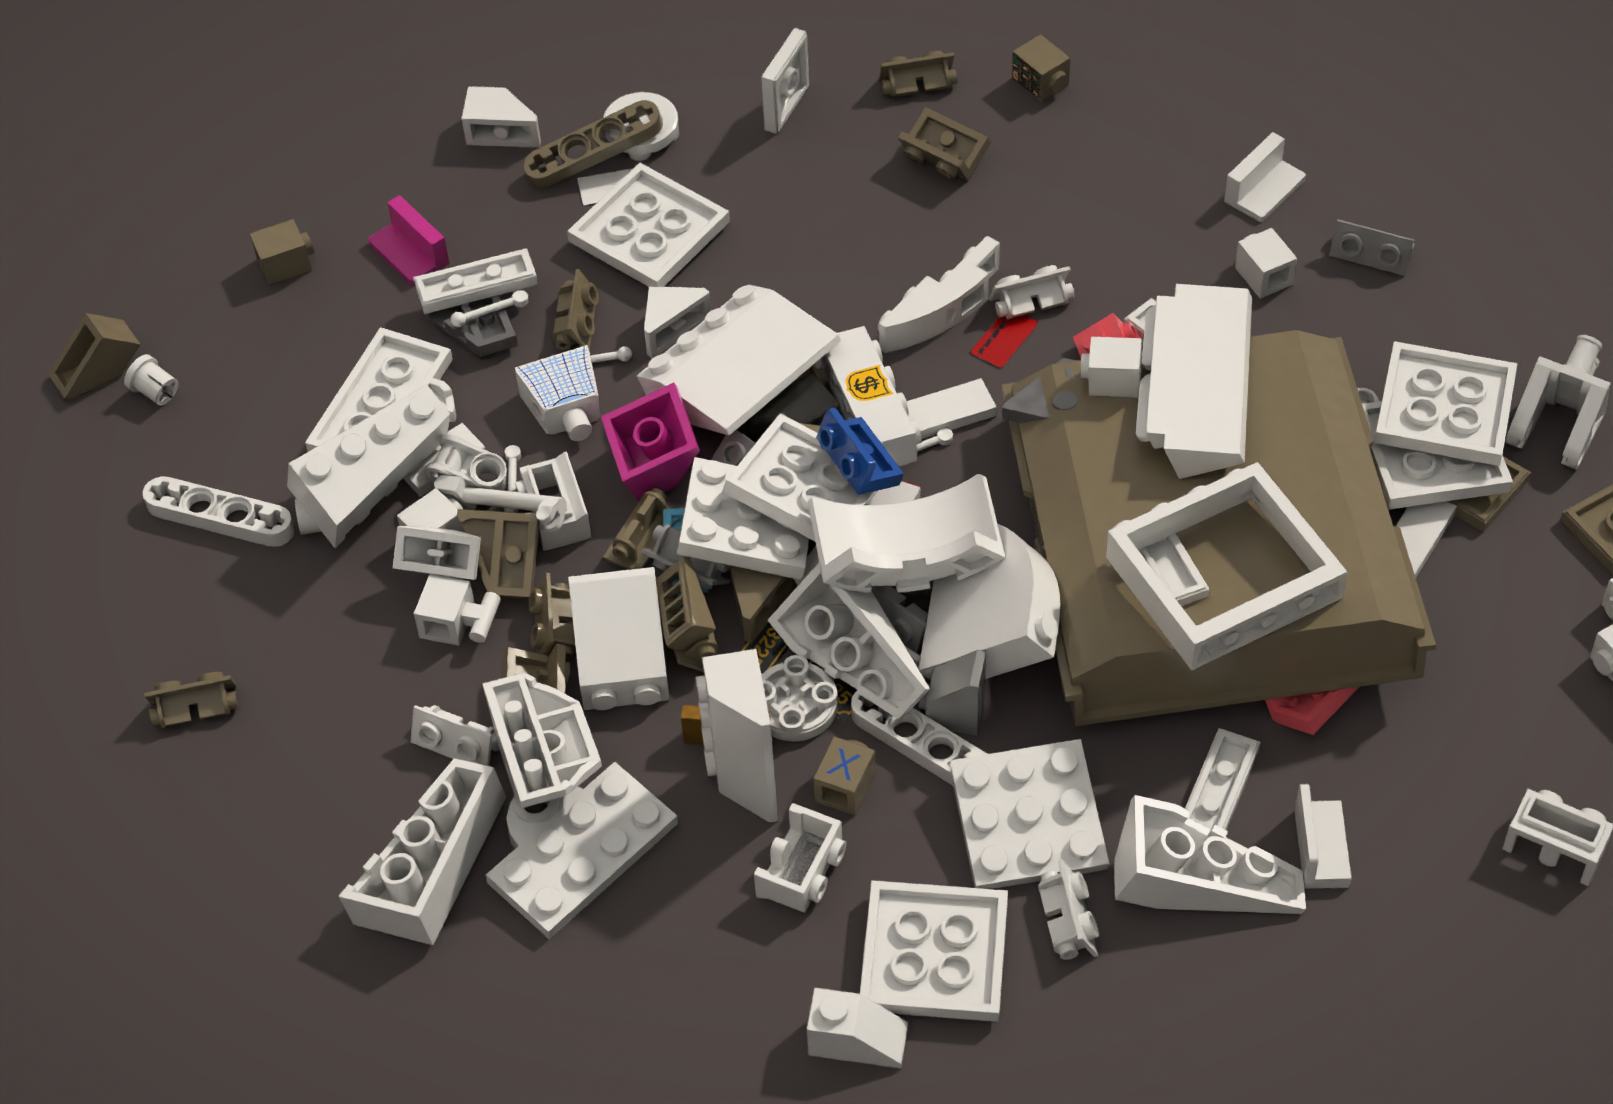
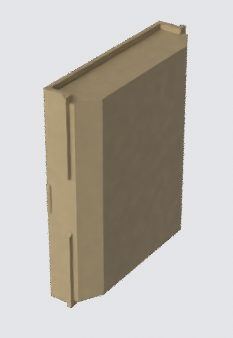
(1315, 443)

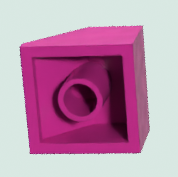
(652, 441)

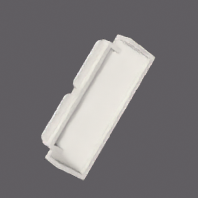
(1197, 377)

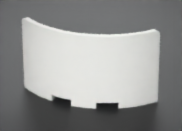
(907, 540)

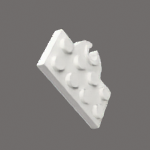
(385, 373)
(577, 847)

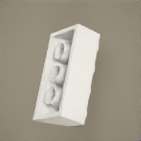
(738, 731)

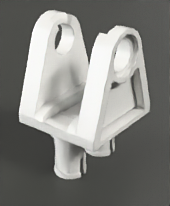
(1569, 386)

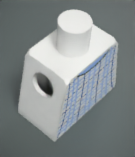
(561, 392)

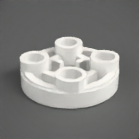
(668, 133)
(799, 699)

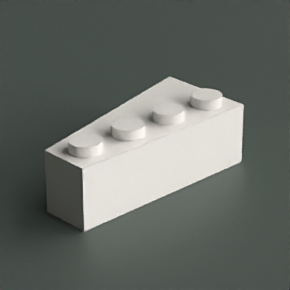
(365, 463)
(428, 860)

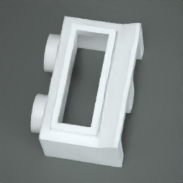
(560, 473)
(1560, 830)

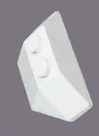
(540, 738)

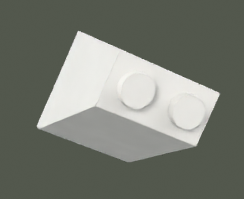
(618, 638)

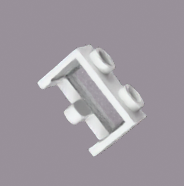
(801, 859)

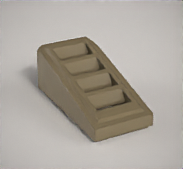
(694, 622)

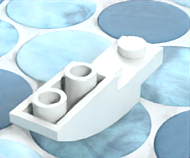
(938, 306)

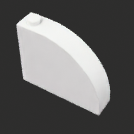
(1001, 610)

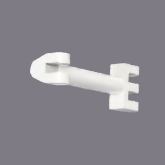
(549, 509)

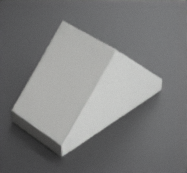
(671, 314)
(437, 551)

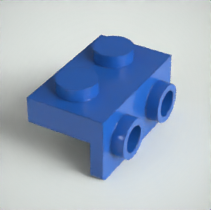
(858, 453)

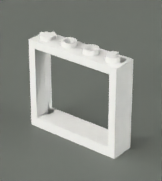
(1252, 619)

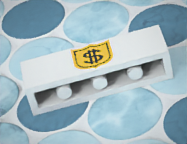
(868, 391)

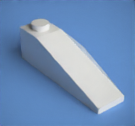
(851, 641)

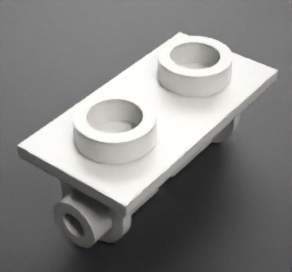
(1045, 284)
(451, 737)
(1077, 926)

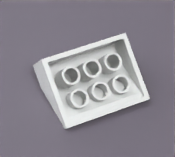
(739, 358)

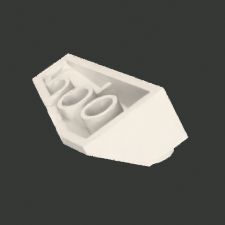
(1183, 865)

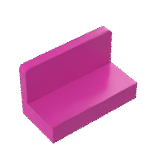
(410, 242)

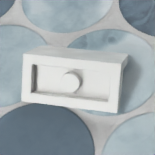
(1262, 180)
(1321, 842)

